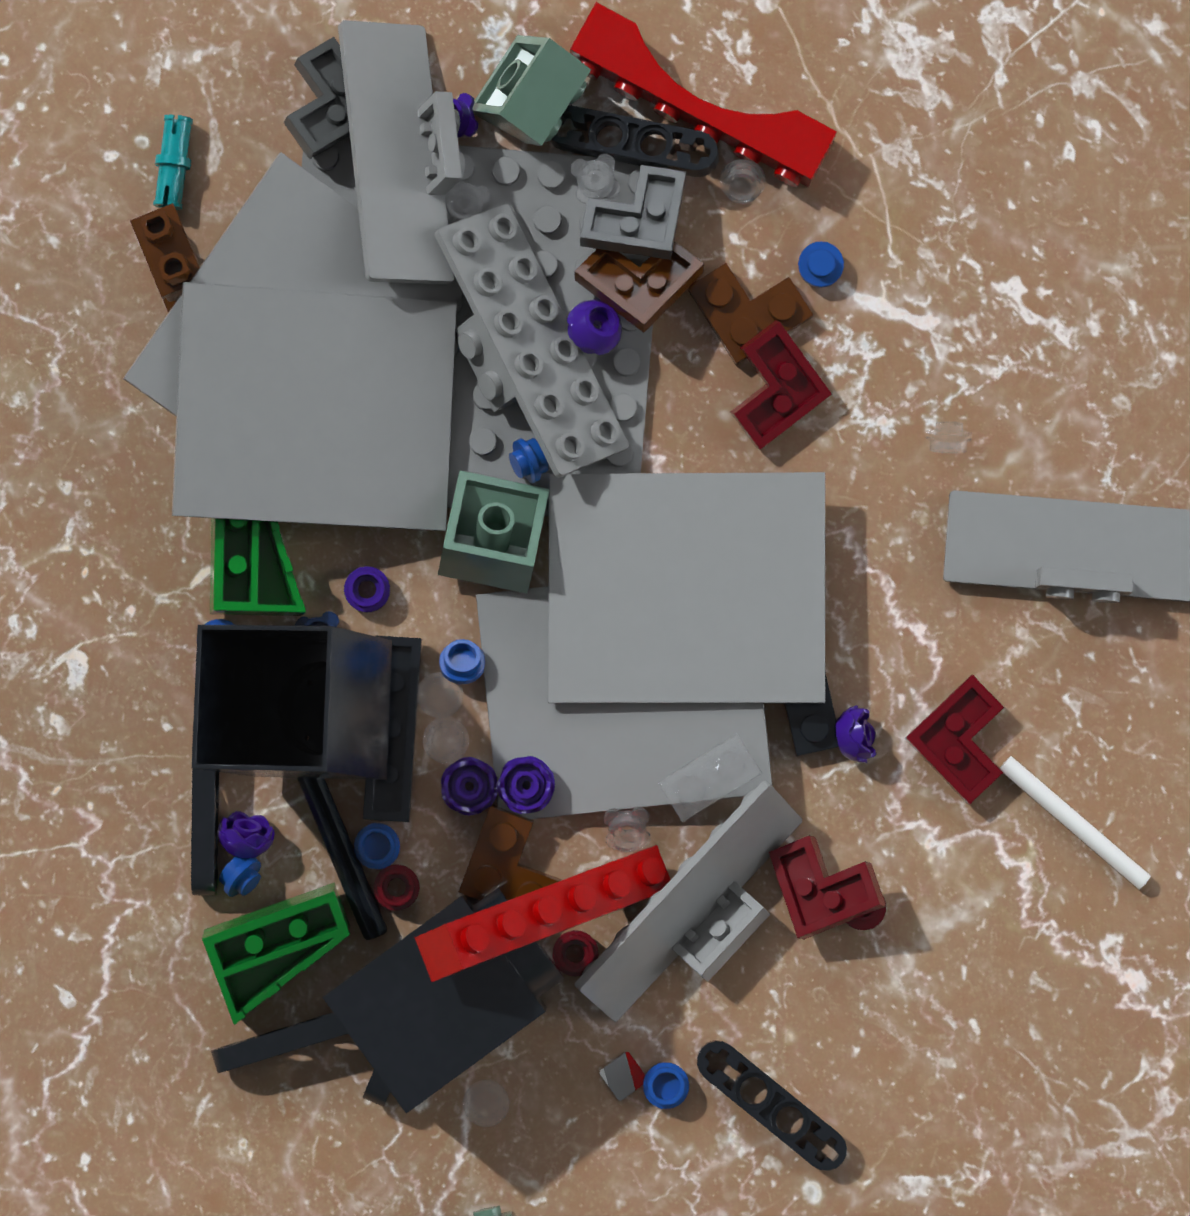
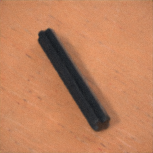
(343, 857)

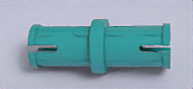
(173, 161)

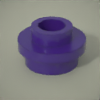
(361, 575)

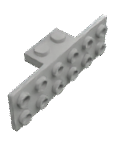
(400, 150)
(523, 343)
(1068, 546)
(699, 911)

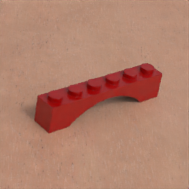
(782, 141)
(542, 913)

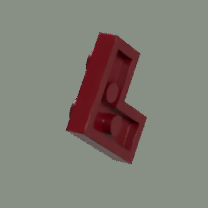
(789, 389)
(947, 735)
(821, 900)

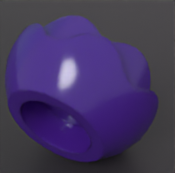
(586, 335)
(855, 734)
(469, 770)
(511, 785)
(245, 835)

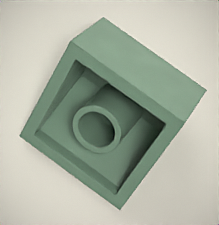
(531, 89)
(493, 532)

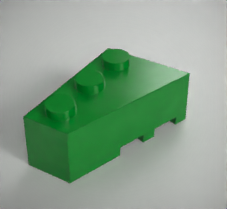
(251, 570)
(273, 945)

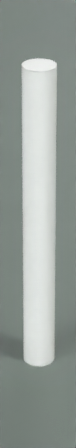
(1075, 822)

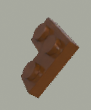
(642, 291)
(739, 319)
(498, 857)

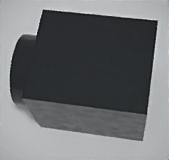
(259, 705)
(430, 1031)

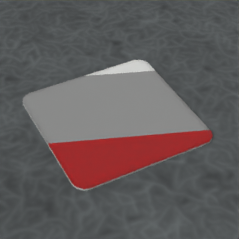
(623, 1076)

